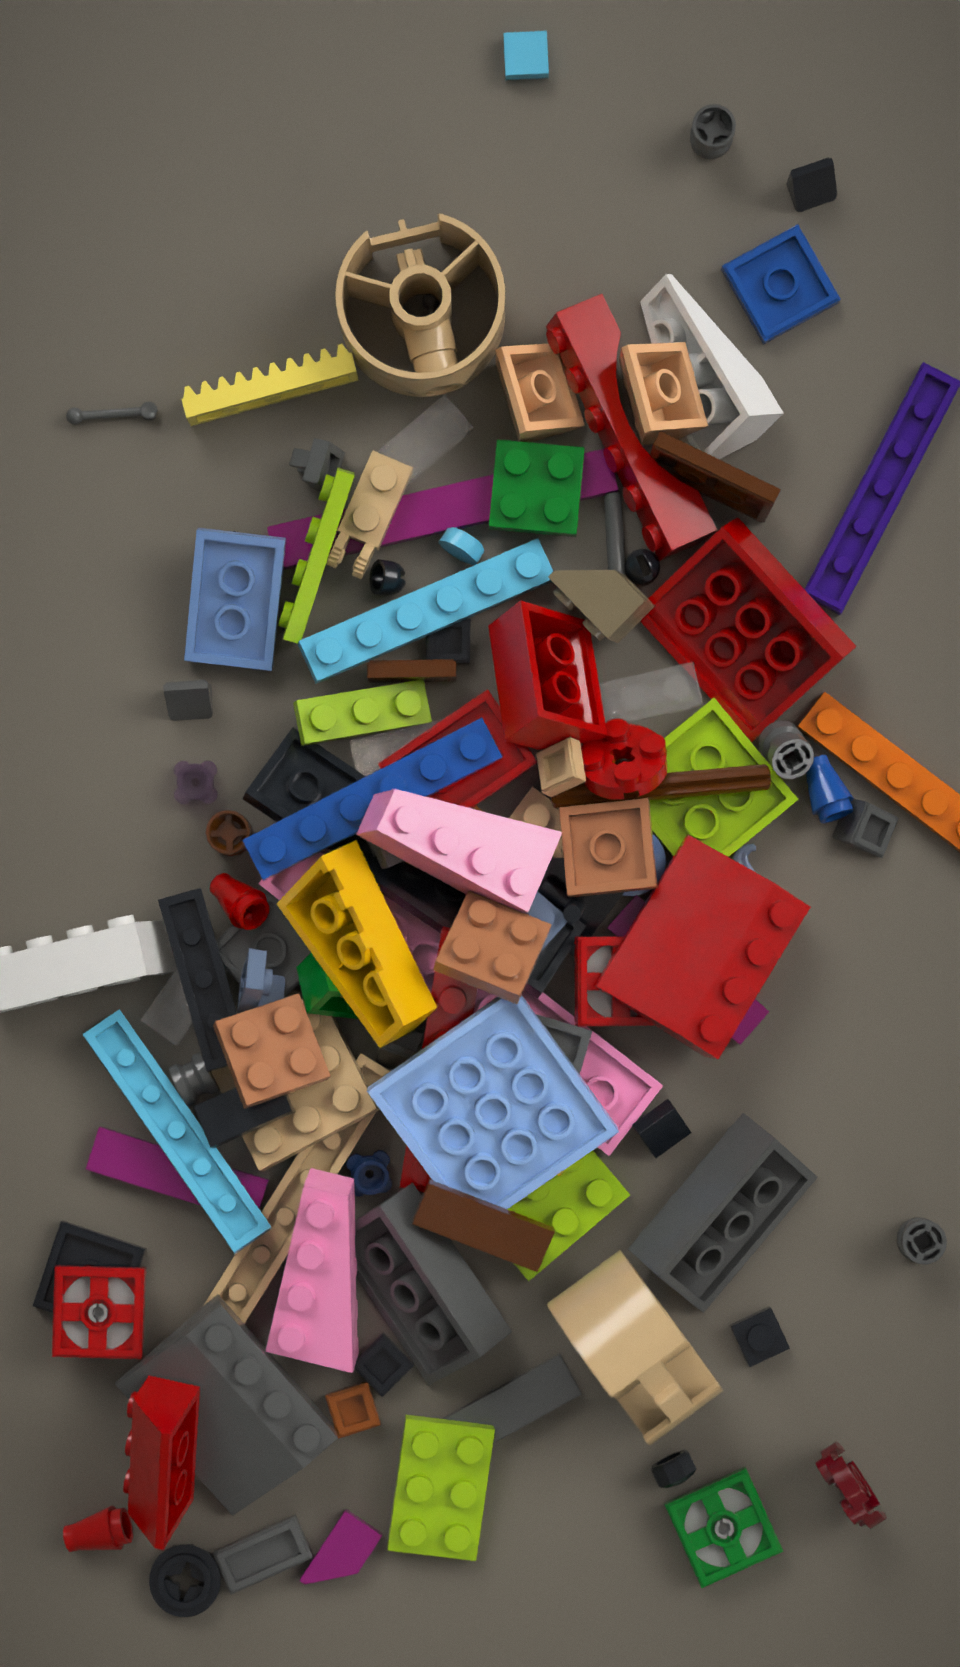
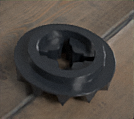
(167, 1591)

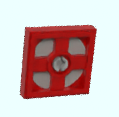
(591, 1004)
(99, 1312)

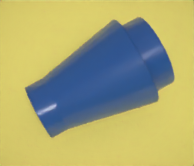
(827, 791)

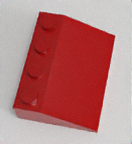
(745, 628)
(702, 947)

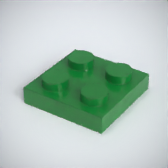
(536, 488)

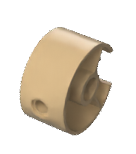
(427, 338)
(634, 1347)

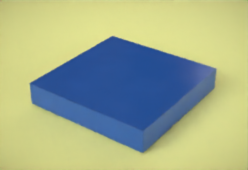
(780, 284)

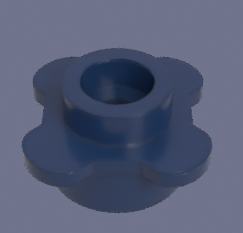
(378, 1182)

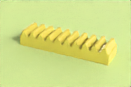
(271, 388)

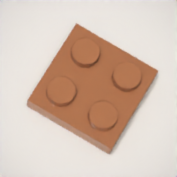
(608, 847)
(492, 947)
(271, 1050)

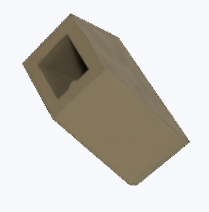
(605, 598)

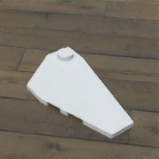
(731, 390)

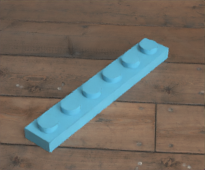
(426, 611)
(177, 1131)

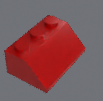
(546, 677)
(161, 1456)

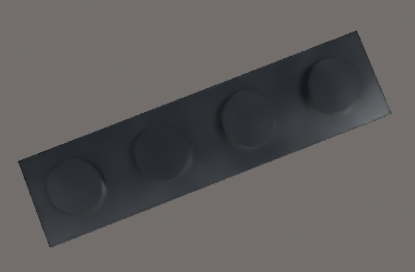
(199, 970)

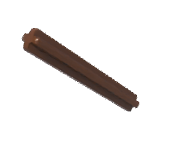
(682, 785)

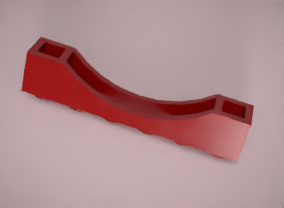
(667, 508)

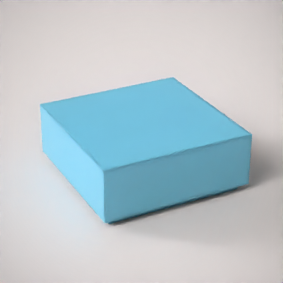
(526, 55)

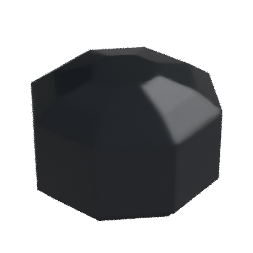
(673, 1469)

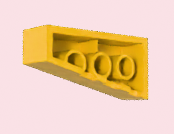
(358, 943)

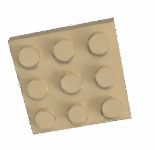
(318, 1109)

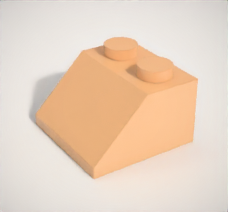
(662, 390)

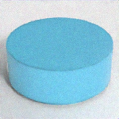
(461, 545)

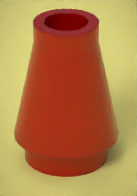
(242, 904)
(101, 1531)

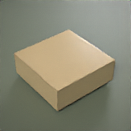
(561, 767)

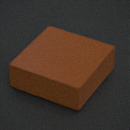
(353, 1409)

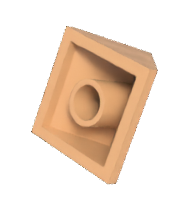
(537, 391)

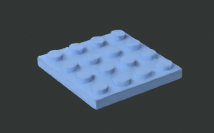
(493, 1105)

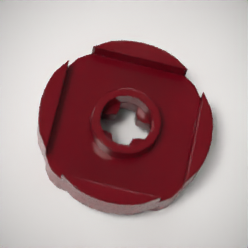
(858, 1494)

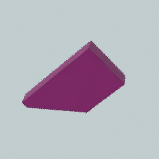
(343, 1550)

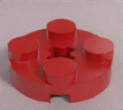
(627, 741)

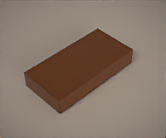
(410, 670)

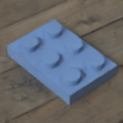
(235, 599)

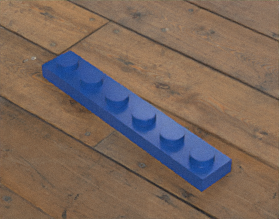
(343, 811)

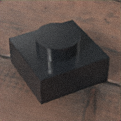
(759, 1336)

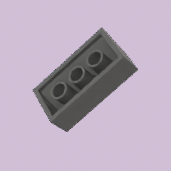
(722, 1212)
(424, 1289)

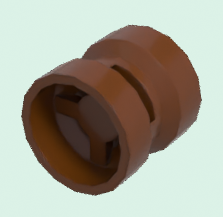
(224, 829)

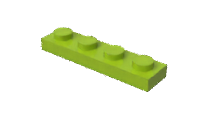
(321, 536)

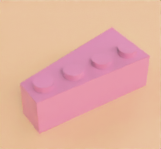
(462, 845)
(318, 1287)

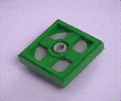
(723, 1527)

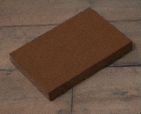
(715, 477)

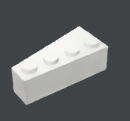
(83, 962)

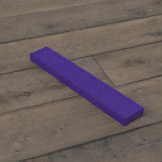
(881, 488)

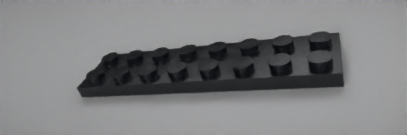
(305, 774)

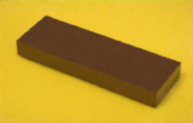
(483, 1225)

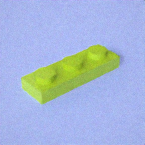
(362, 712)

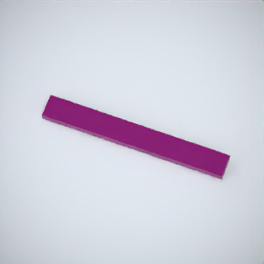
(439, 508)

